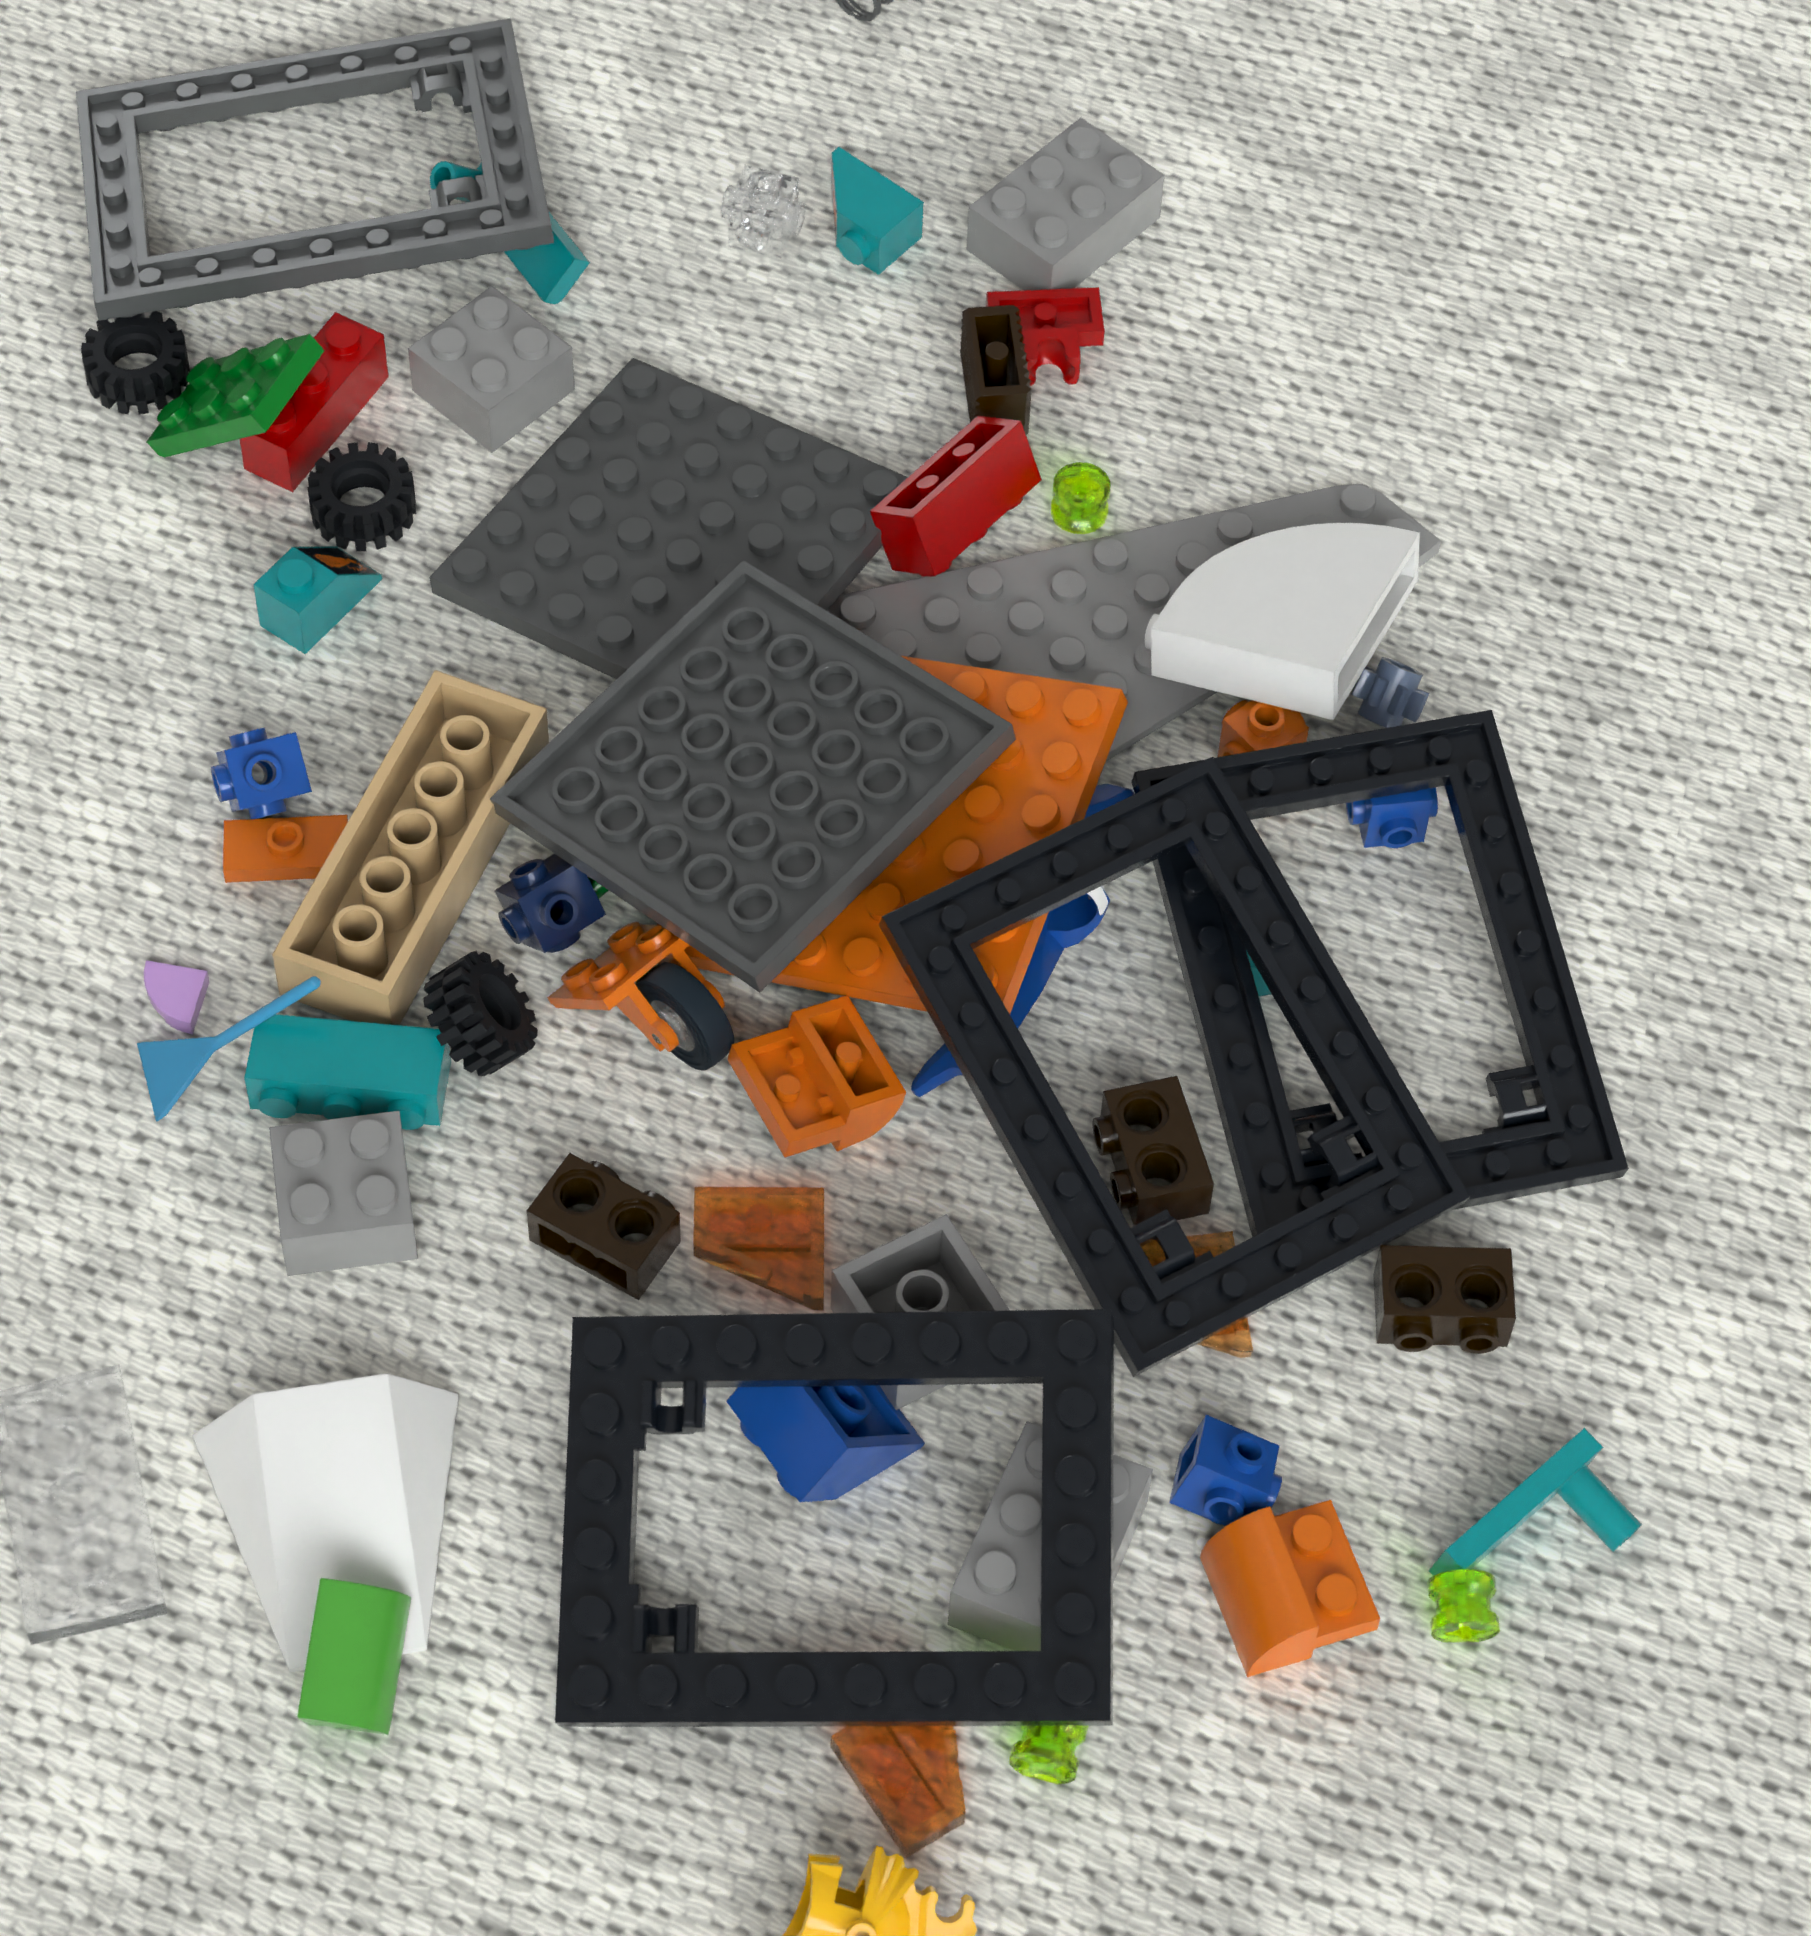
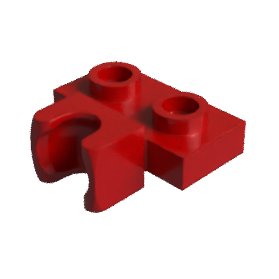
(1055, 325)

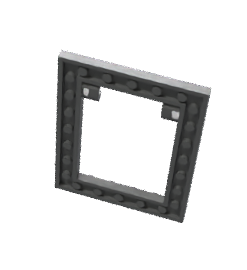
(468, 62)

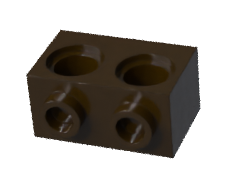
(1165, 1152)
(595, 1236)
(1442, 1283)

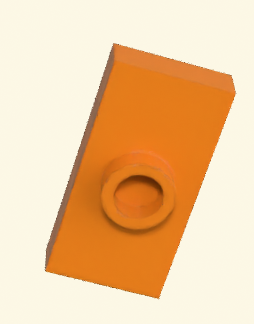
(279, 847)

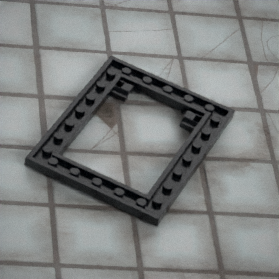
(1534, 1148)
(1184, 1298)
(615, 1400)

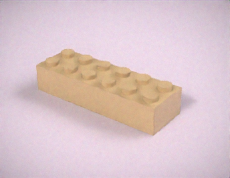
(410, 853)

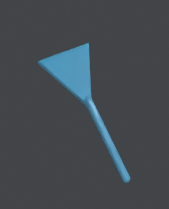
(175, 1063)

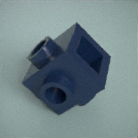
(547, 904)

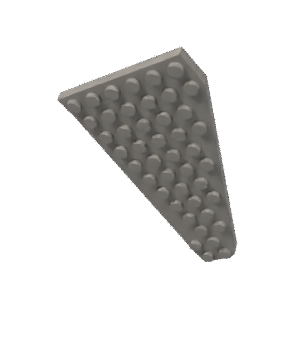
(1088, 604)

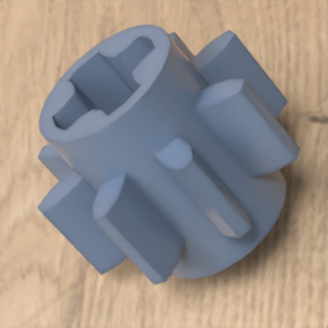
(1390, 693)

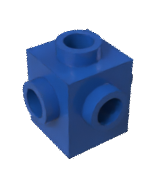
(282, 768)
(1394, 819)
(1225, 1473)

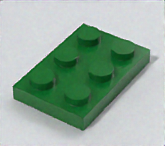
(234, 395)

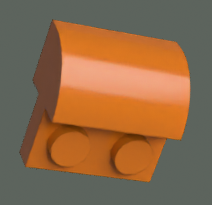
(819, 1079)
(1287, 1585)

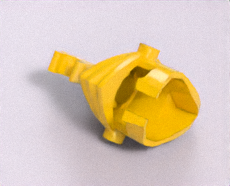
(880, 1905)

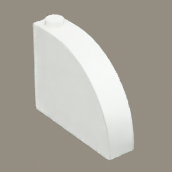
(1287, 614)

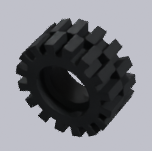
(139, 385)
(356, 471)
(480, 1013)

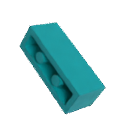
(347, 1069)

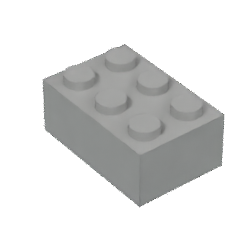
(1065, 210)
(1001, 1576)

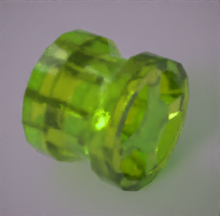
(1087, 511)
(1463, 1606)
(1048, 1752)

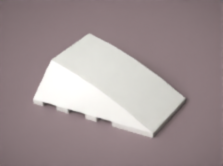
(337, 1489)

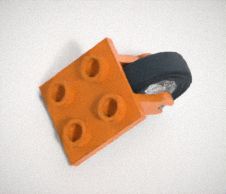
(668, 1004)

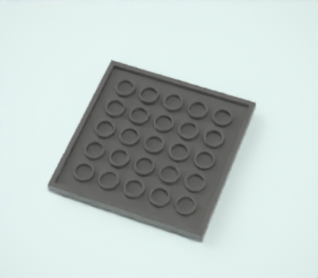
(652, 510)
(753, 773)

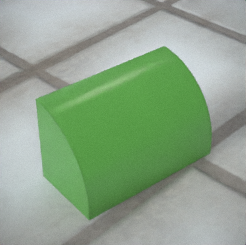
(354, 1657)

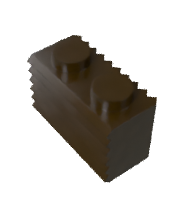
(995, 364)

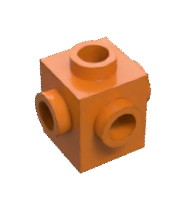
(1258, 727)

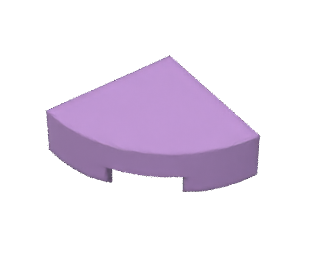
(176, 993)

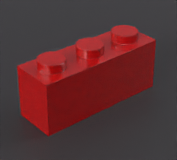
(322, 404)
(956, 496)

